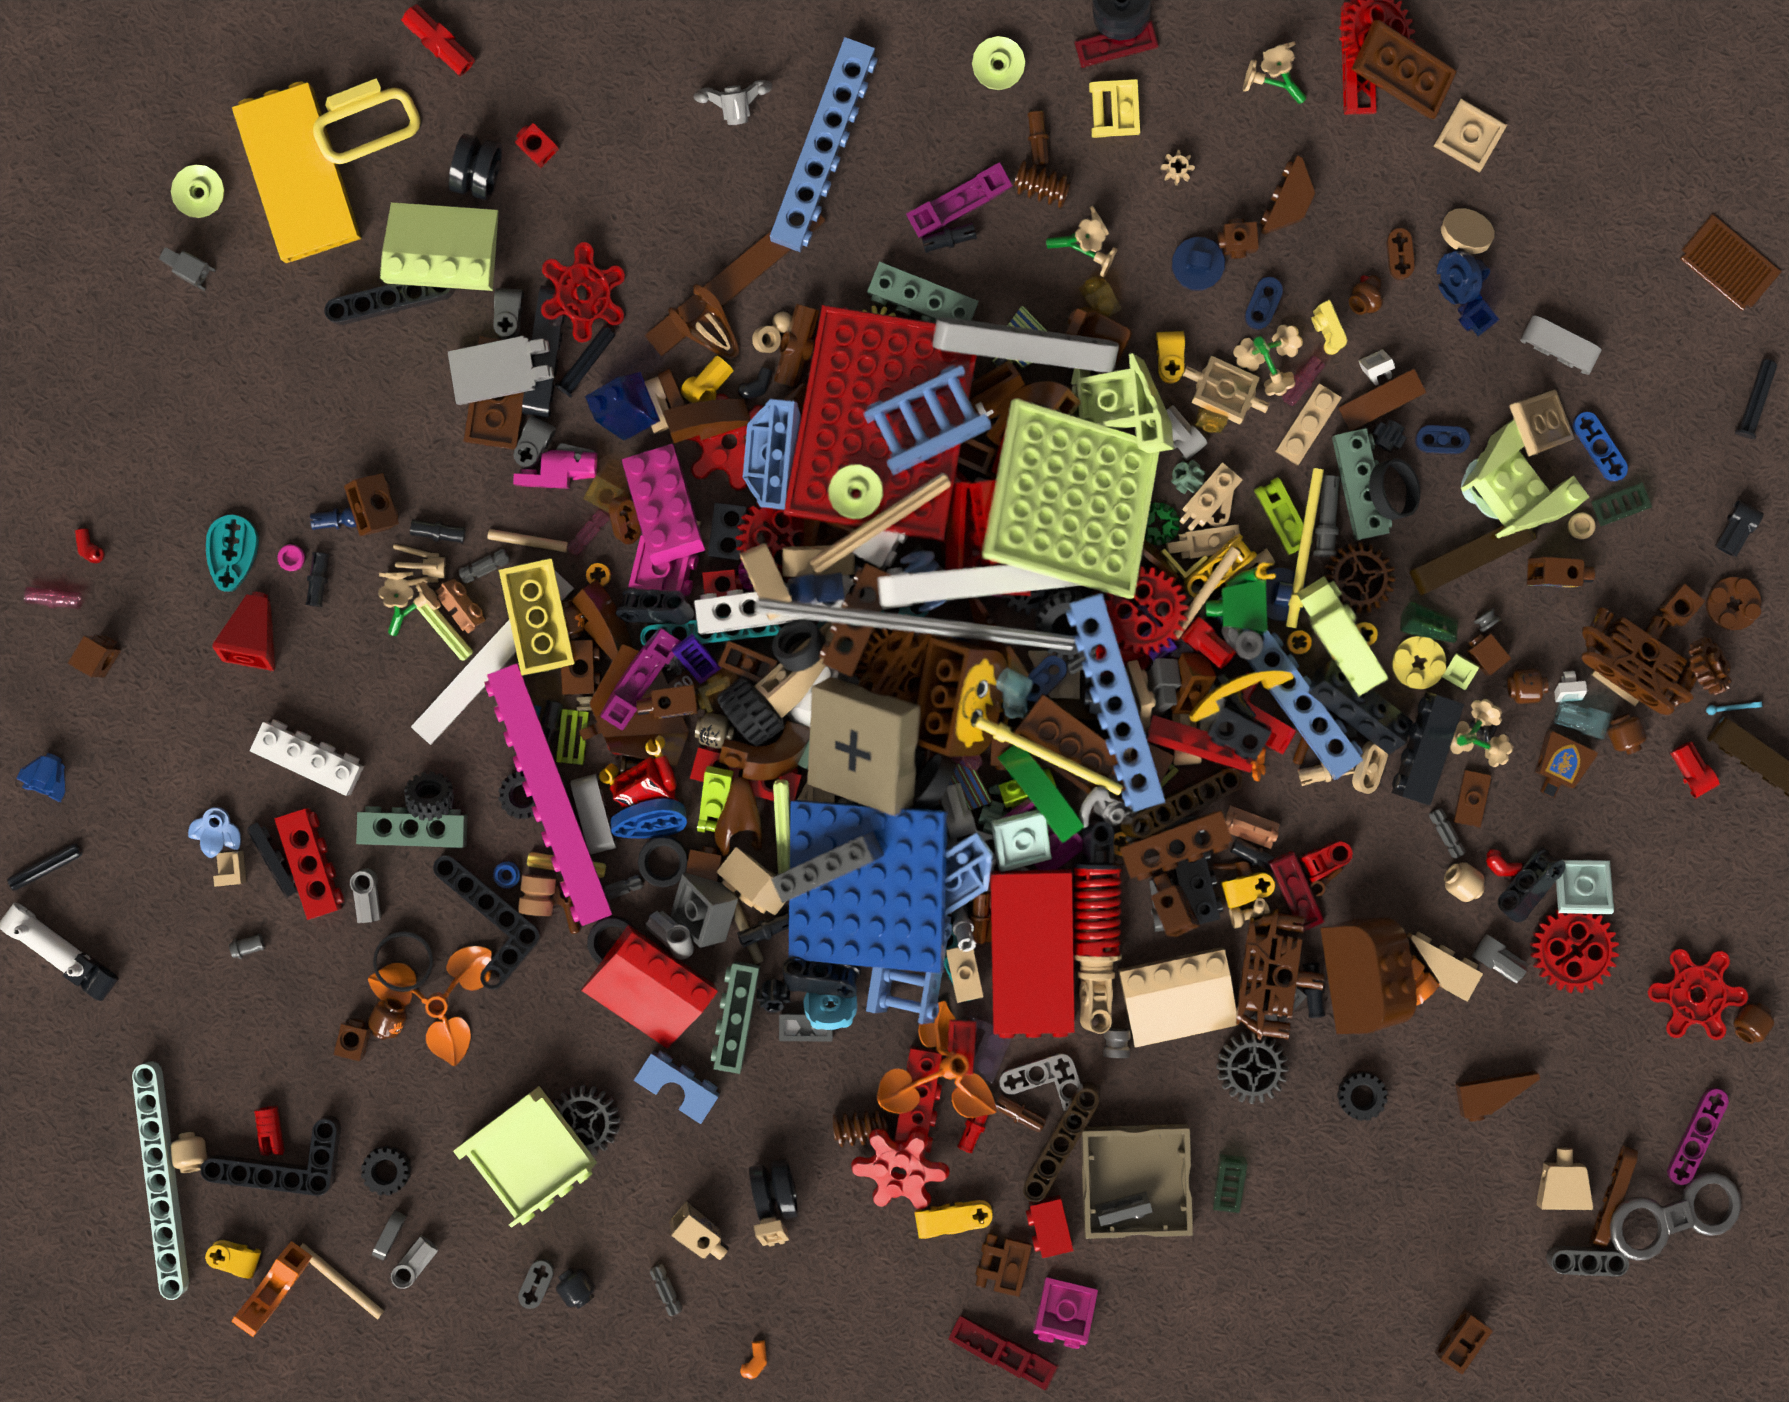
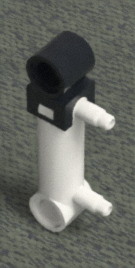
(77, 966)

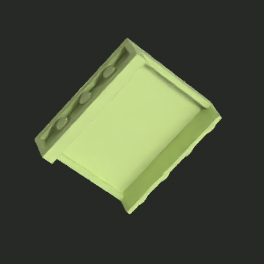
(529, 1156)

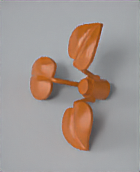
(449, 1037)
(970, 1098)

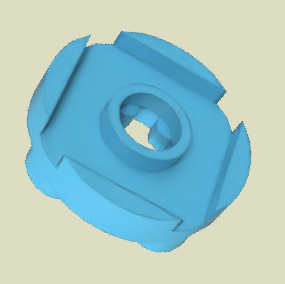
(829, 1018)

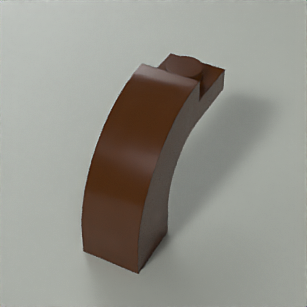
(1043, 394)
(770, 760)

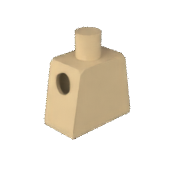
(1564, 1184)

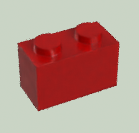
(1050, 1227)

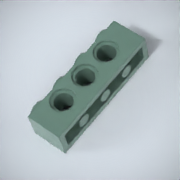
(371, 834)

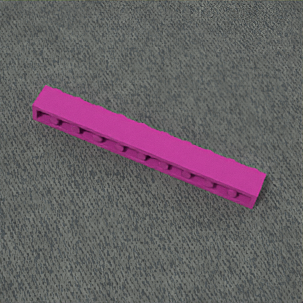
(549, 795)

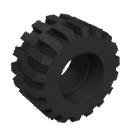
(1055, 605)
(750, 712)

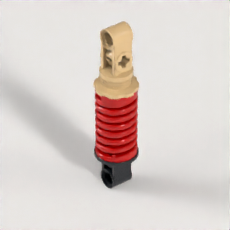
(1097, 942)

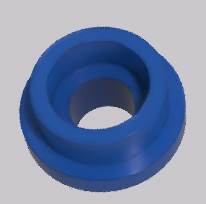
(498, 878)

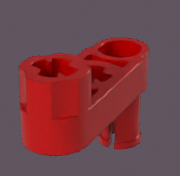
(1281, 733)

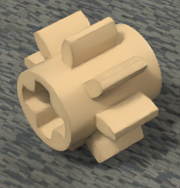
(1171, 172)

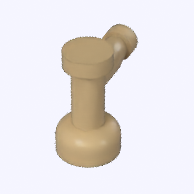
(1239, 916)

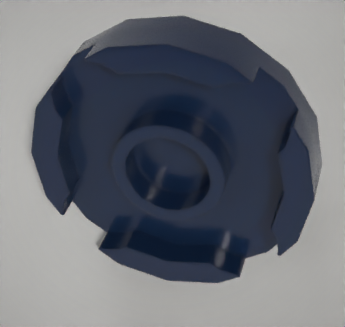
(1198, 263)
(1461, 276)
(1279, 593)

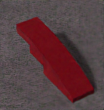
(1003, 1352)

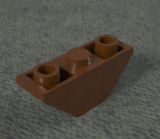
(1290, 199)

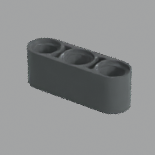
(1599, 1264)

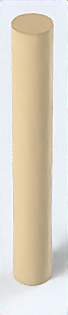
(527, 540)

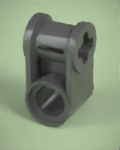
(507, 308)
(535, 437)

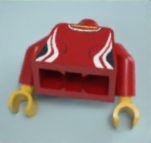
(644, 781)

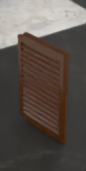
(1729, 263)

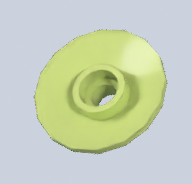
(1005, 51)
(187, 183)
(854, 478)

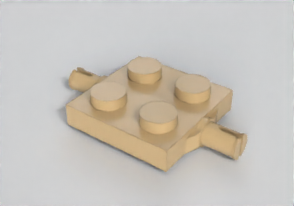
(1225, 389)

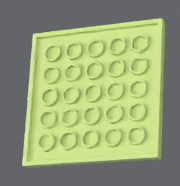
(1071, 500)

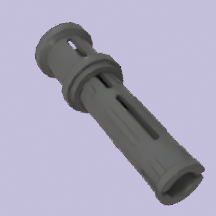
(1327, 528)

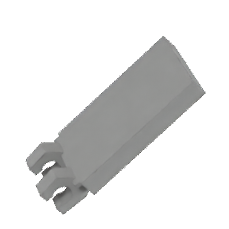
(497, 369)

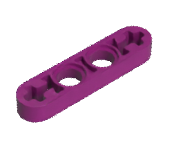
(1702, 1138)

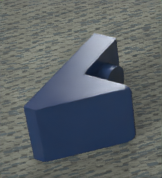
(817, 588)

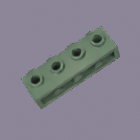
(918, 296)
(1355, 466)
(737, 1015)

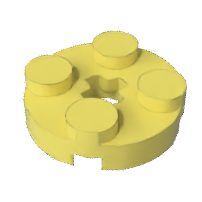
(1426, 649)

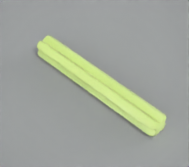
(782, 823)

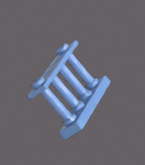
(925, 446)
(881, 979)

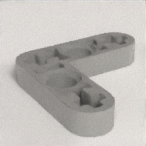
(1050, 1075)

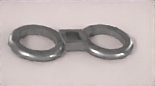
(1675, 1216)

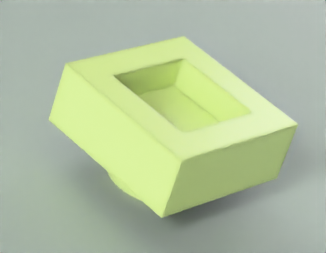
(1460, 671)

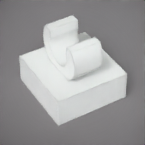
(1376, 365)
(1570, 689)

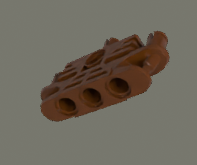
(899, 665)
(1625, 665)
(1256, 970)

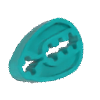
(216, 546)

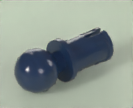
(332, 519)

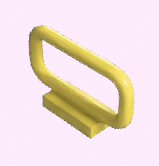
(356, 100)

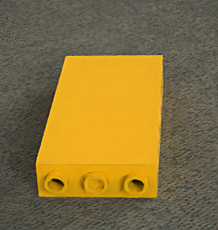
(294, 179)

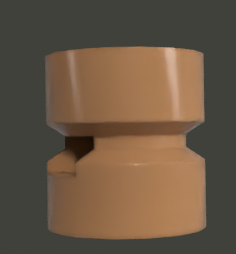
(536, 896)

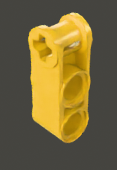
(1204, 571)
(952, 1219)

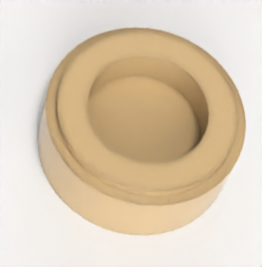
(1581, 525)

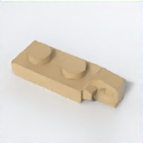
(1202, 542)

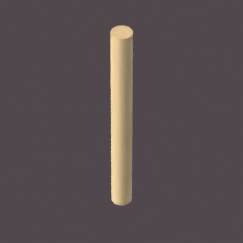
(1208, 587)
(343, 1283)

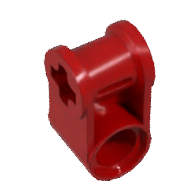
(1324, 860)

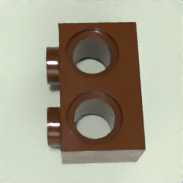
(1463, 1341)

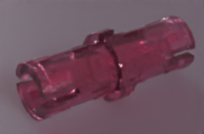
(52, 597)

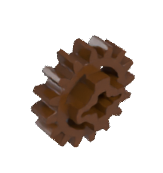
(1710, 665)

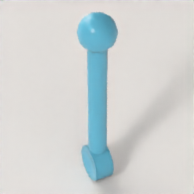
(1711, 709)

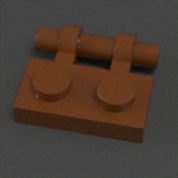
(1011, 1267)

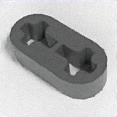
(389, 1235)
(541, 1286)

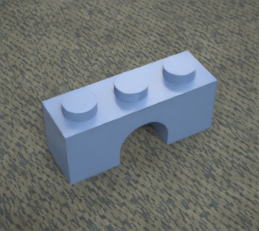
(698, 1095)

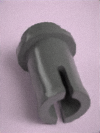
(246, 946)

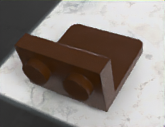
(1093, 324)

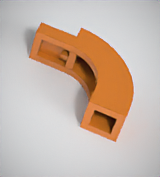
(272, 1289)

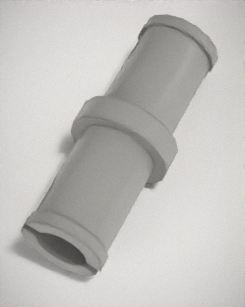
(963, 928)

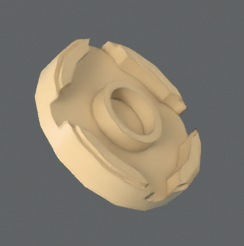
(1467, 230)

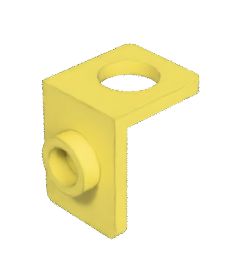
(1177, 568)

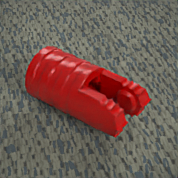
(269, 1130)

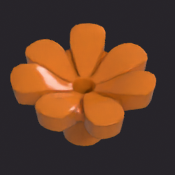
(1258, 767)

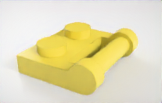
(1123, 107)
(1327, 322)

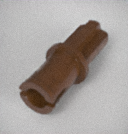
(1038, 137)
(980, 916)
(1020, 1113)

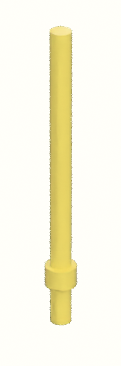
(1304, 550)
(1003, 734)

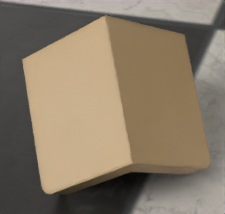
(230, 869)

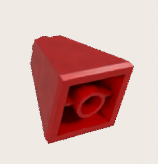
(248, 634)

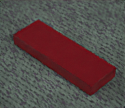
(1103, 49)
(1296, 889)

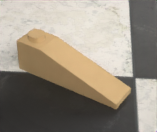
(786, 688)

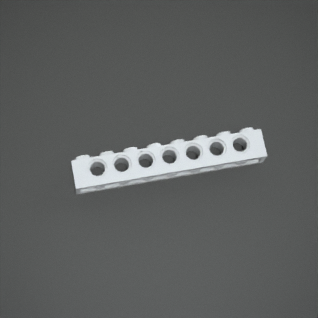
(709, 622)

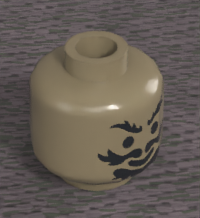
(713, 730)

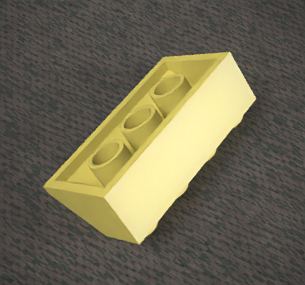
(536, 617)

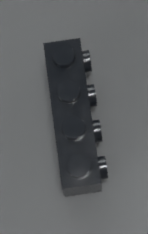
(1365, 712)
(1427, 748)
(1197, 879)

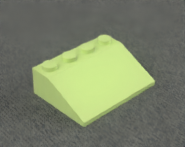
(440, 246)

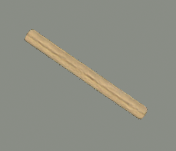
(880, 523)

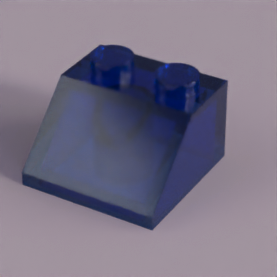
(623, 406)

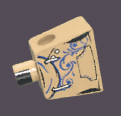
(690, 1225)

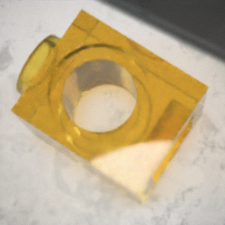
(595, 490)

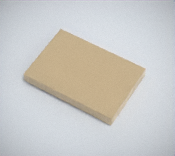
(1542, 422)

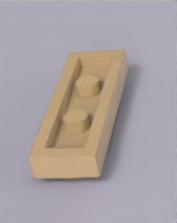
(1308, 424)

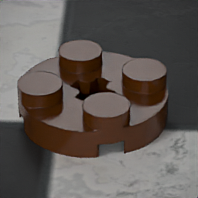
(1719, 597)

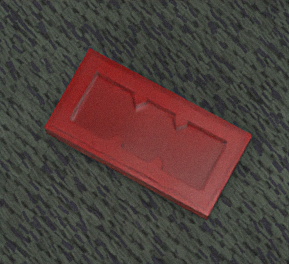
(963, 1040)

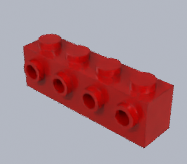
(921, 1064)

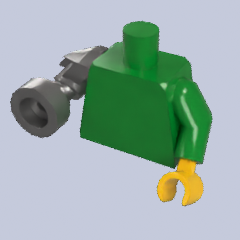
(1242, 610)

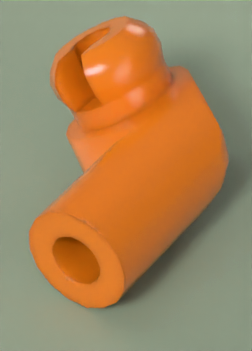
(757, 1363)

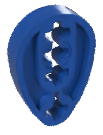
(650, 819)

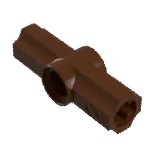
(796, 345)

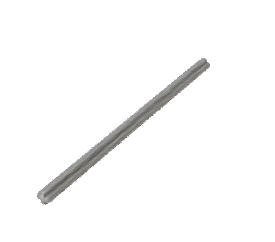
(912, 623)

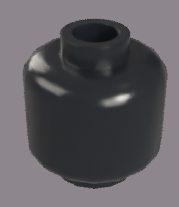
(575, 1288)

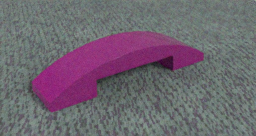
(959, 201)
(638, 678)

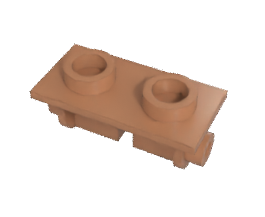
(453, 595)
(1252, 827)

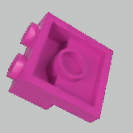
(666, 576)
(1065, 1313)

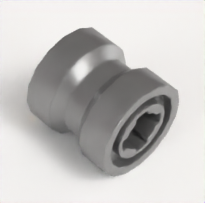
(1116, 1043)

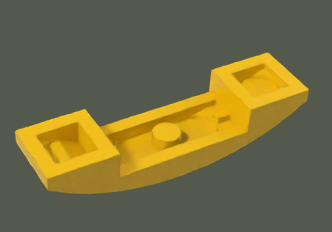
(1208, 704)

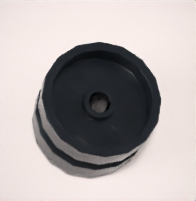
(1121, 18)
(475, 166)
(778, 1190)

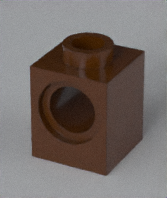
(1691, 602)
(1487, 653)
(344, 1047)

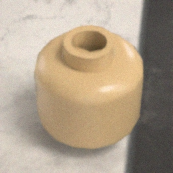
(1464, 882)
(188, 1152)

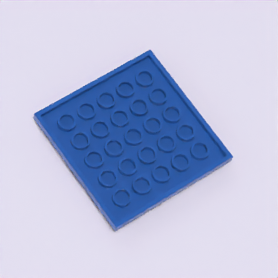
(883, 911)

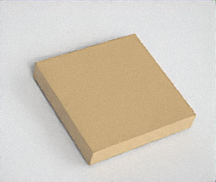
(1470, 135)

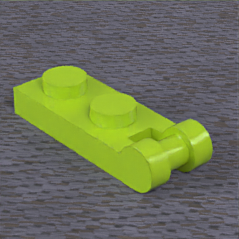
(1282, 515)
(714, 796)

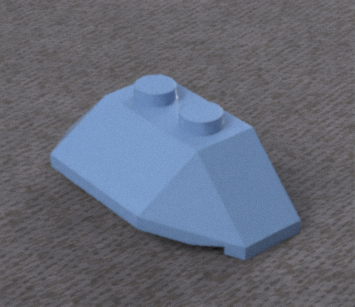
(771, 452)
(966, 871)

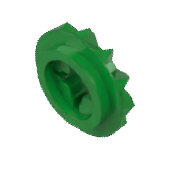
(1169, 530)

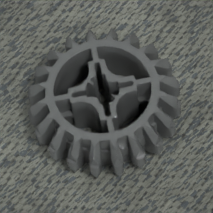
(1240, 1067)
(576, 1111)

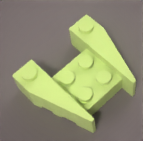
(1125, 401)
(1514, 487)
(1341, 635)

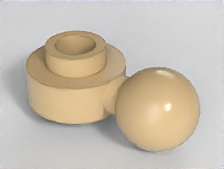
(781, 324)

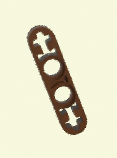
(1614, 1195)

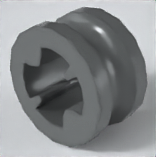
(1487, 619)

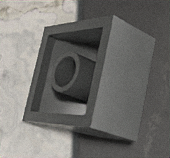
(704, 909)

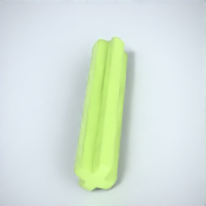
(446, 631)

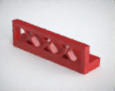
(1350, 82)
(1193, 742)

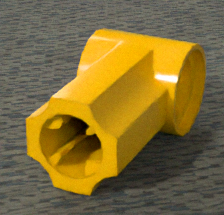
(707, 382)

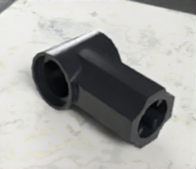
(1739, 526)

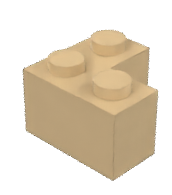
(751, 880)

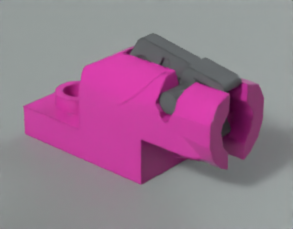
(559, 466)

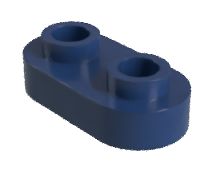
(1263, 303)
(1441, 439)
(1042, 677)

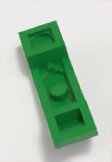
(1041, 792)

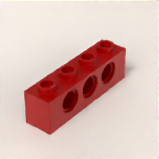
(709, 755)
(297, 853)

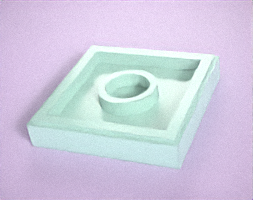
(1021, 840)
(1585, 887)

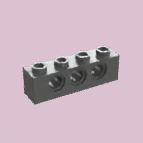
(827, 867)

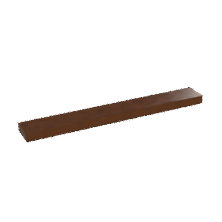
(725, 285)

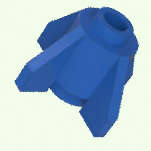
(44, 776)

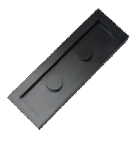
(272, 859)

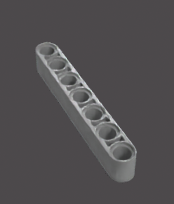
(1025, 344)

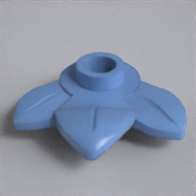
(213, 835)

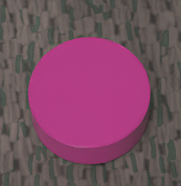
(291, 557)

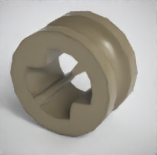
(583, 703)

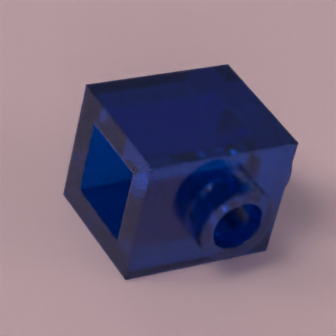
(1477, 315)

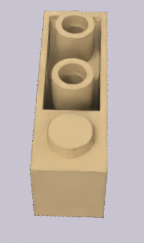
(1451, 973)

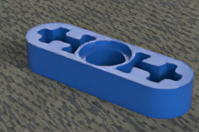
(1611, 448)

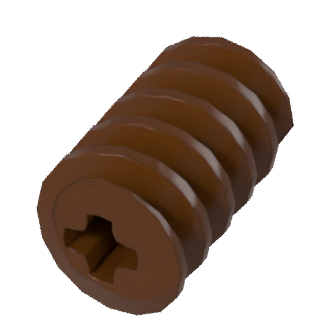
(1042, 184)
(857, 1127)

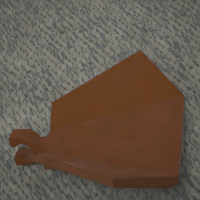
(640, 728)

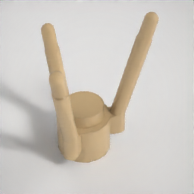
(432, 566)

